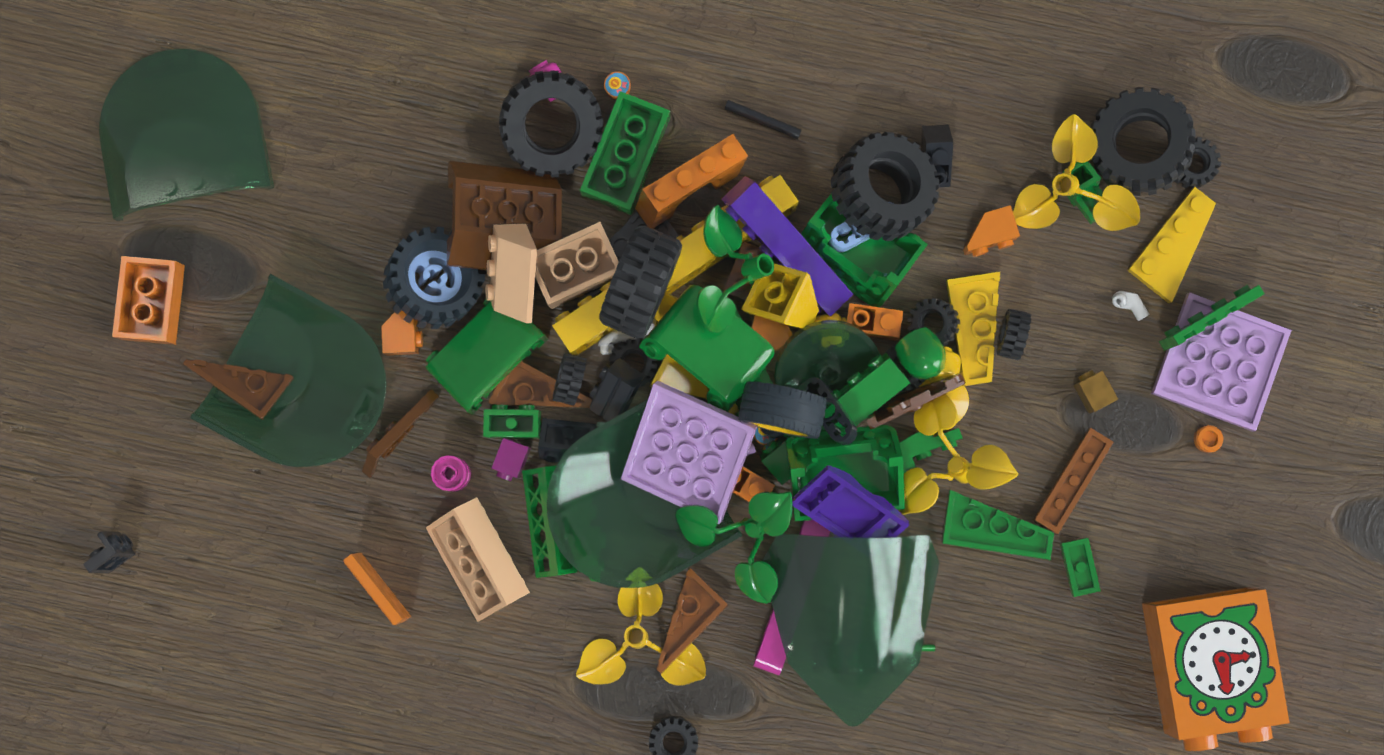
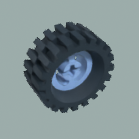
(416, 255)

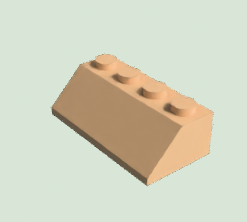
(477, 559)

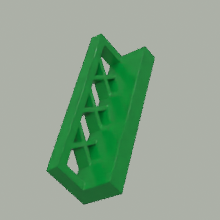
(557, 562)

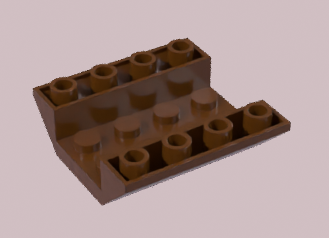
(496, 197)

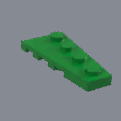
(1220, 309)
(986, 528)

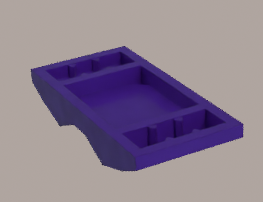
(847, 508)

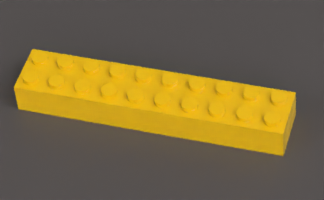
(584, 329)

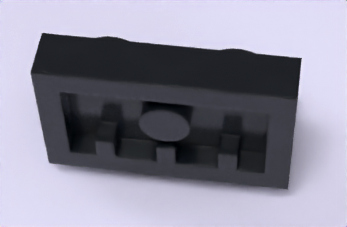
(559, 436)
(107, 559)

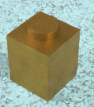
(1095, 391)

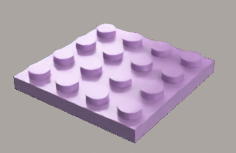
(1224, 367)
(688, 450)

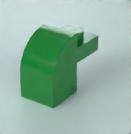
(1088, 181)

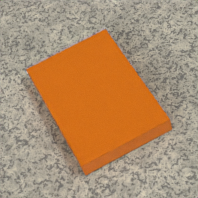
(377, 588)

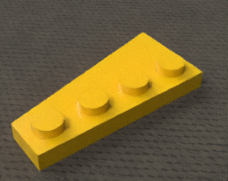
(1172, 248)
(976, 304)

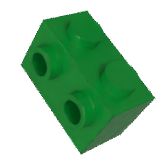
(506, 423)

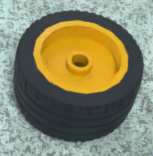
(782, 409)

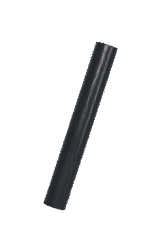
(763, 119)

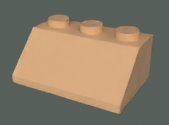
(575, 265)
(512, 271)

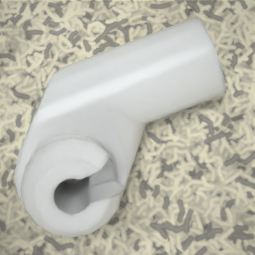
(1130, 301)
(607, 342)

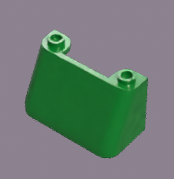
(868, 269)
(483, 355)
(718, 359)
(871, 459)

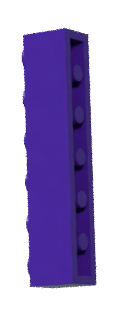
(784, 242)

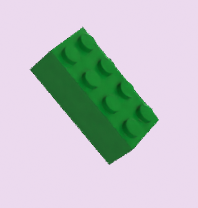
(625, 153)

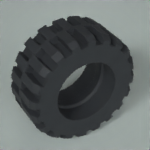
(1143, 107)
(545, 160)
(909, 170)
(640, 281)

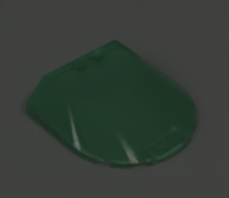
(180, 132)
(334, 388)
(615, 527)

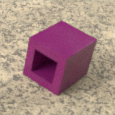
(510, 459)

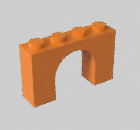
(715, 165)

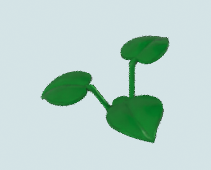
(723, 237)
(769, 515)

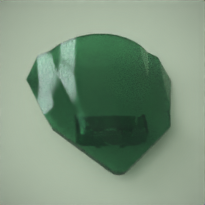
(853, 614)

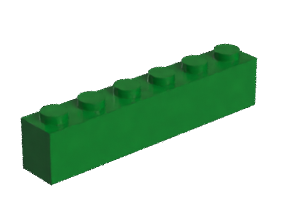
(859, 399)

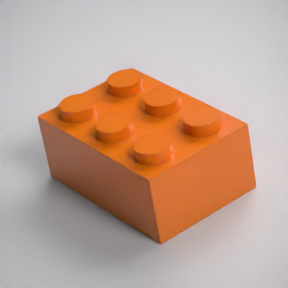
(148, 300)

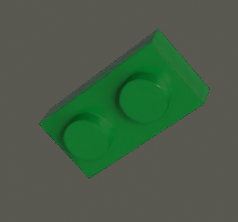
(1080, 567)

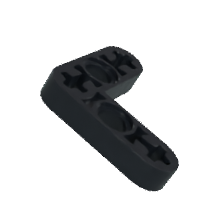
(828, 423)

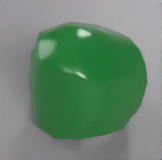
(921, 353)

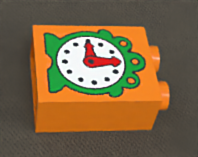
(1216, 667)

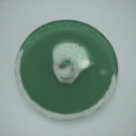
(824, 351)

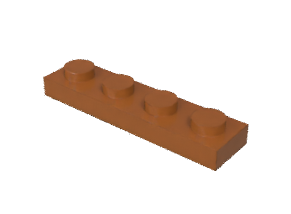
(1073, 480)

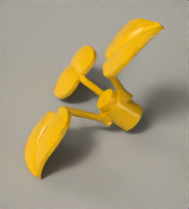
(1073, 144)
(988, 468)
(602, 661)

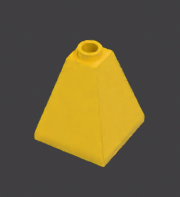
(783, 297)
(676, 376)

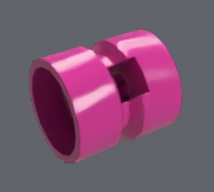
(450, 473)

